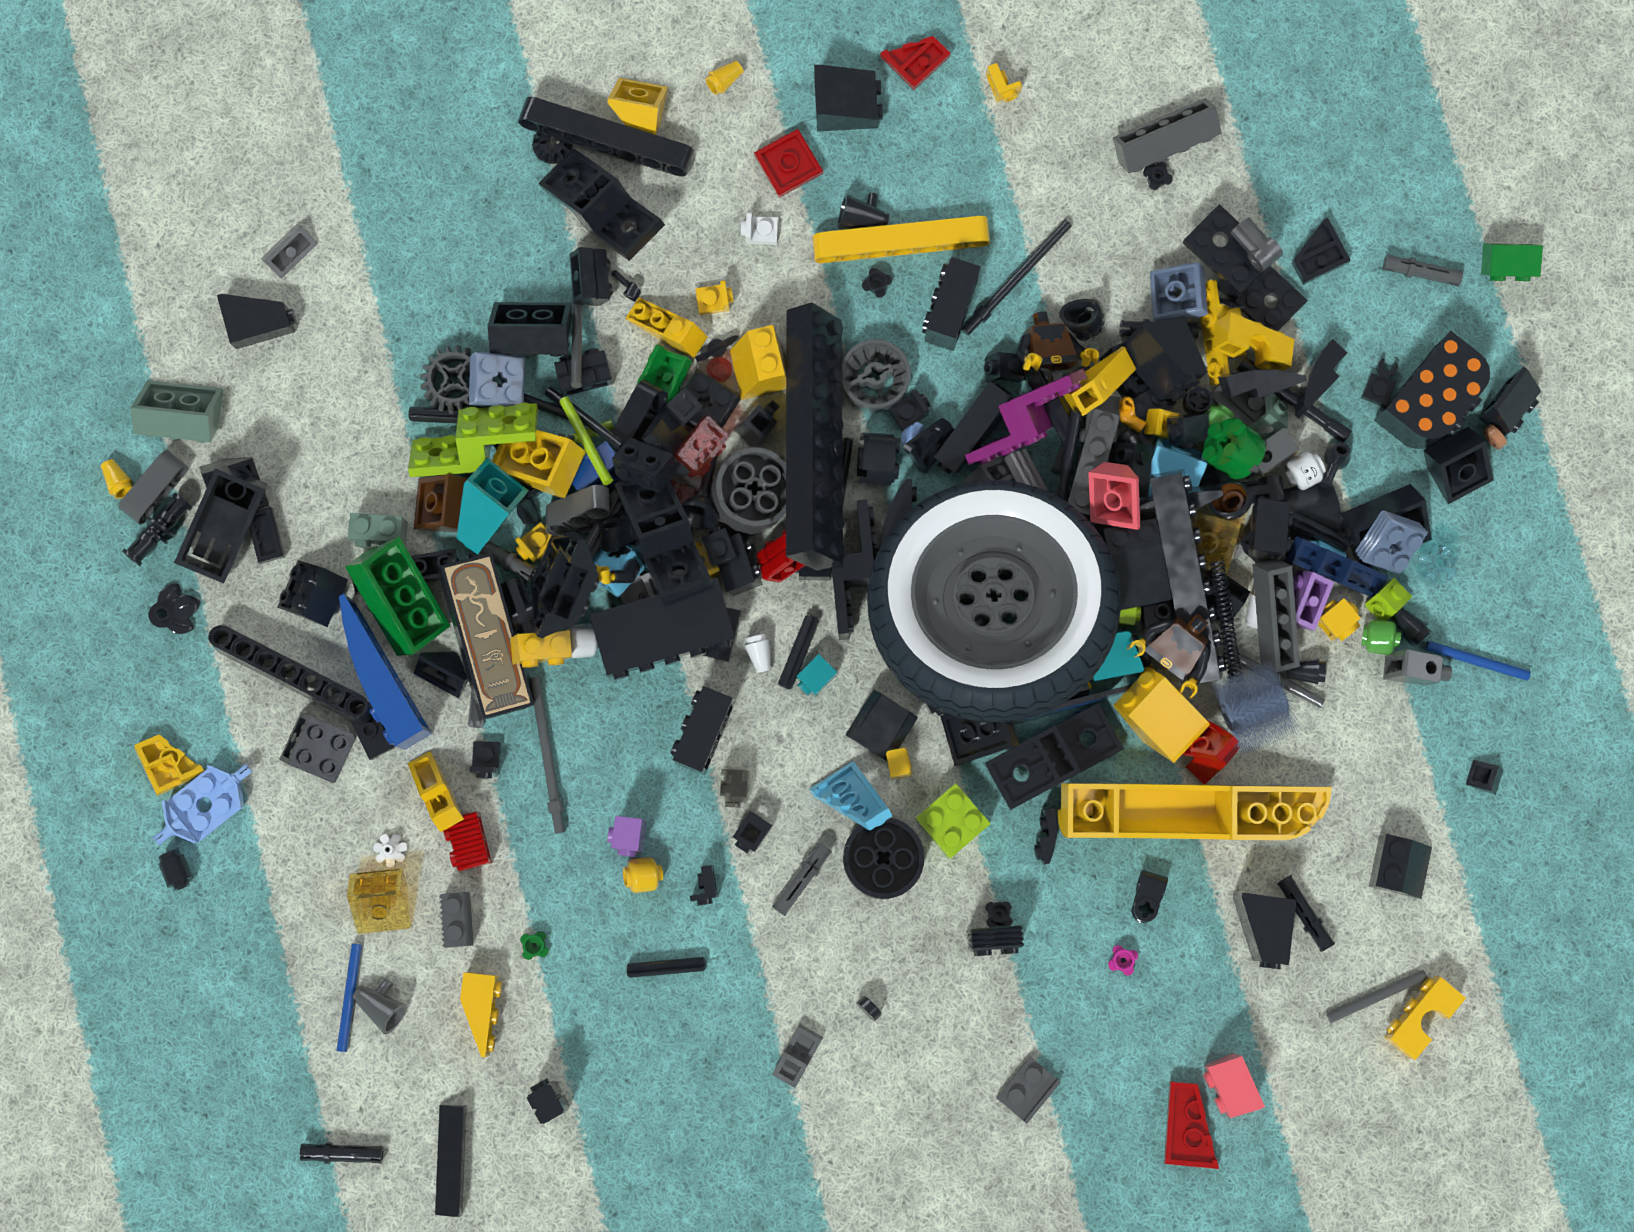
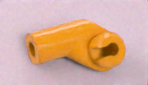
(1128, 415)

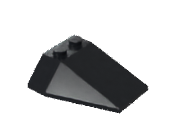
(562, 584)

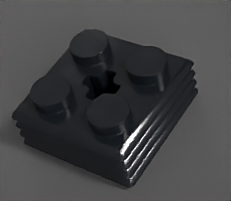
(721, 399)
(1005, 938)

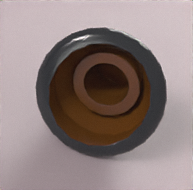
(1234, 502)

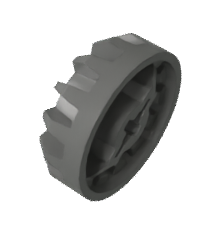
(895, 366)

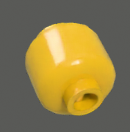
(642, 875)

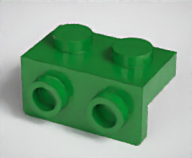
(666, 370)

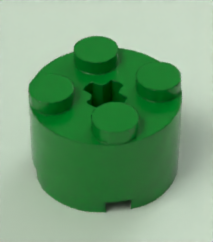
(1233, 448)

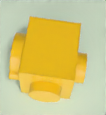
(1339, 619)

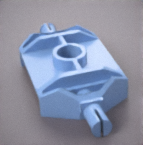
(182, 810)

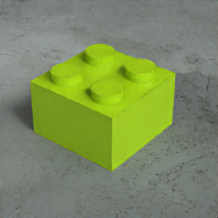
(952, 821)

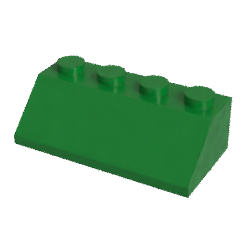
(398, 597)

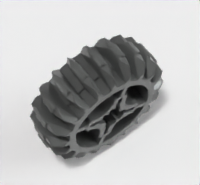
(447, 388)

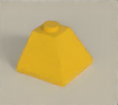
(638, 104)

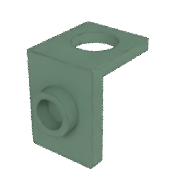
(1275, 416)

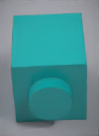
(816, 676)

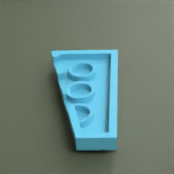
(852, 796)

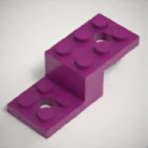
(1026, 418)

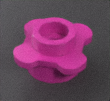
(1127, 966)

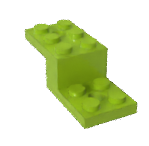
(474, 435)

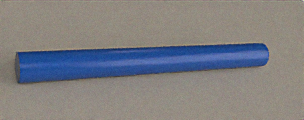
(1478, 660)
(348, 1001)

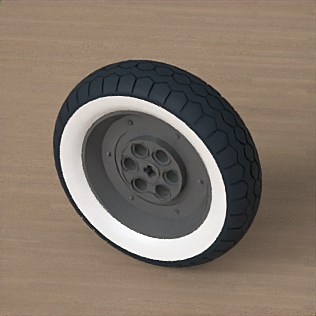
(1000, 667)

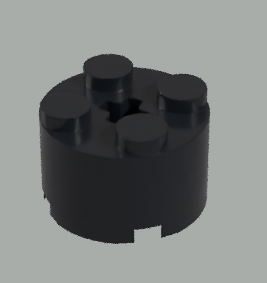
(877, 459)

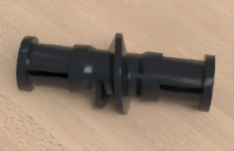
(156, 529)

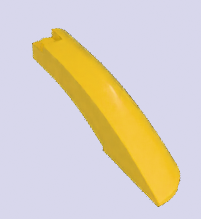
(1190, 811)

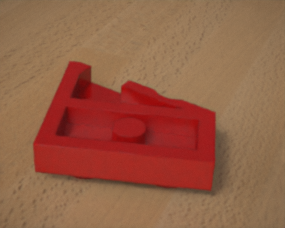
(916, 60)

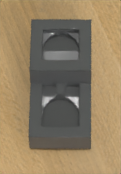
(797, 1055)

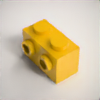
(531, 650)

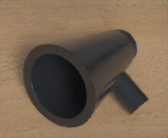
(859, 214)

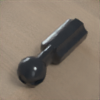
(1057, 408)

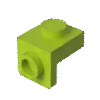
(1388, 600)

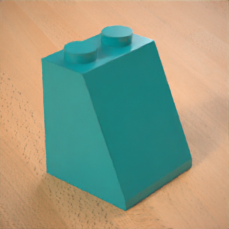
(486, 504)

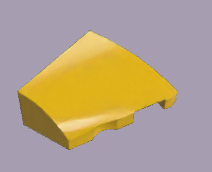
(160, 759)

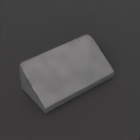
(289, 250)

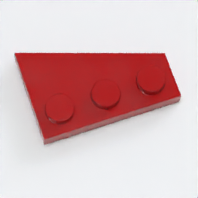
(1212, 744)
(1186, 1128)

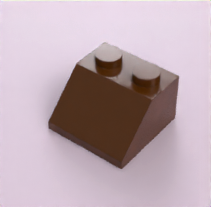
(439, 503)

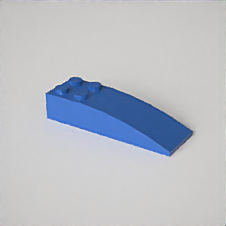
(381, 683)

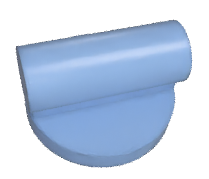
(911, 431)

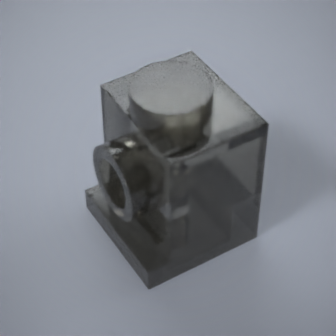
(735, 787)

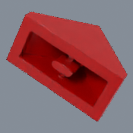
(1206, 769)

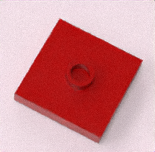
(788, 163)

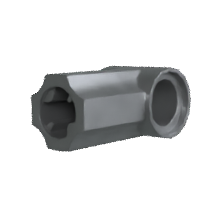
(1260, 249)

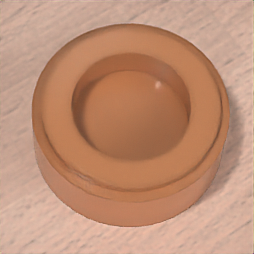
(1494, 437)

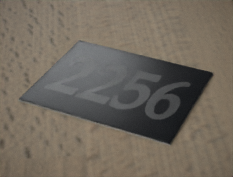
(1229, 303)

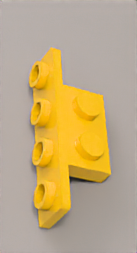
(1216, 361)

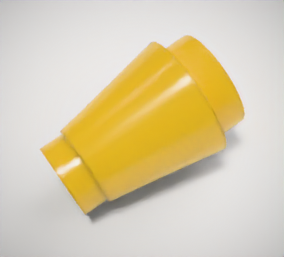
(723, 77)
(116, 479)

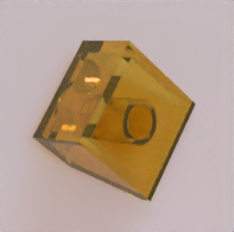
(1219, 539)
(379, 900)

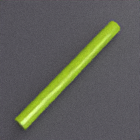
(586, 441)

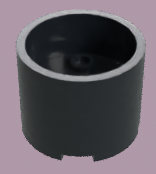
(883, 880)

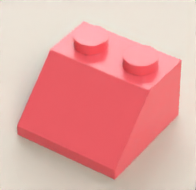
(1114, 496)
(1233, 1086)

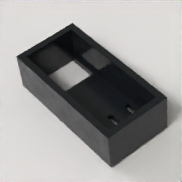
(222, 521)

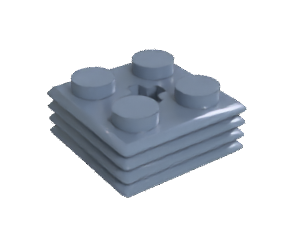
(1166, 284)
(510, 371)
(1391, 542)

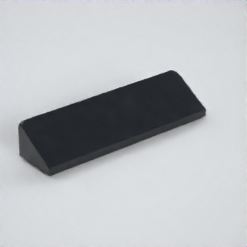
(450, 1160)

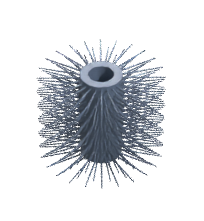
(1255, 707)

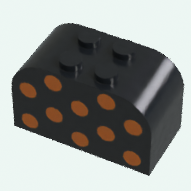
(1437, 394)

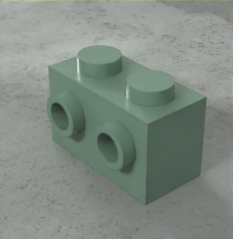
(375, 529)

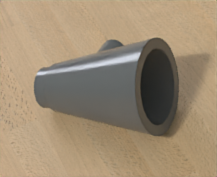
(381, 1009)

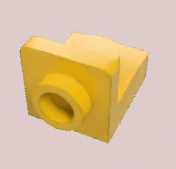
(998, 81)
(714, 298)
(533, 543)

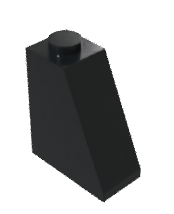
(254, 319)

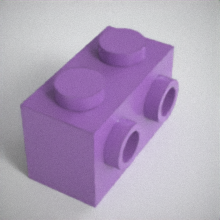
(1310, 597)
(627, 835)

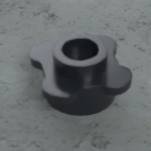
(1154, 182)
(876, 275)
(1001, 907)

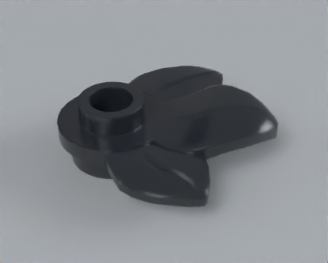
(177, 607)

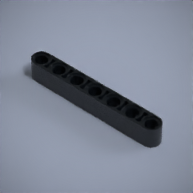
(606, 136)
(281, 666)

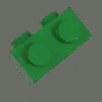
(1511, 260)

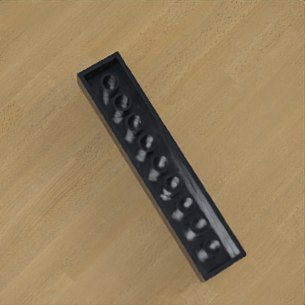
(814, 437)

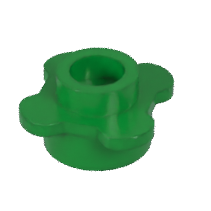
(530, 952)

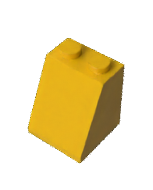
(759, 363)
(1161, 715)

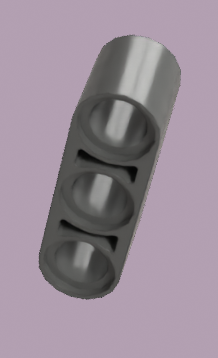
(153, 487)
(578, 510)

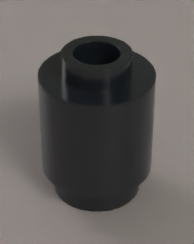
(175, 869)

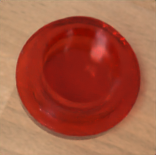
(719, 369)

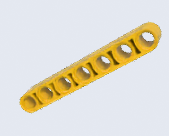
(901, 239)

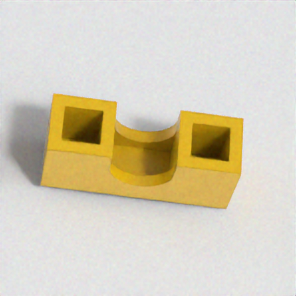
(1271, 348)
(1407, 1032)

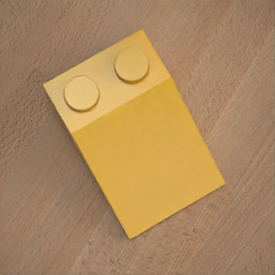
(541, 464)

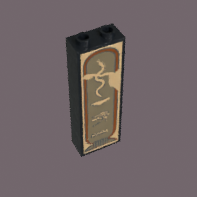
(484, 635)

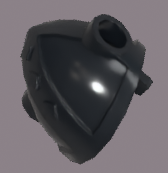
(1081, 320)

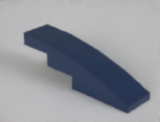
(1336, 567)

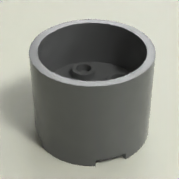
(734, 501)

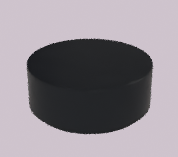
(869, 1008)

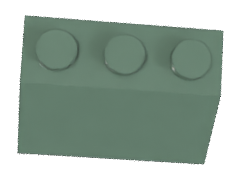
(177, 411)

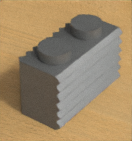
(456, 919)

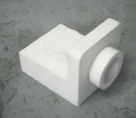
(759, 229)

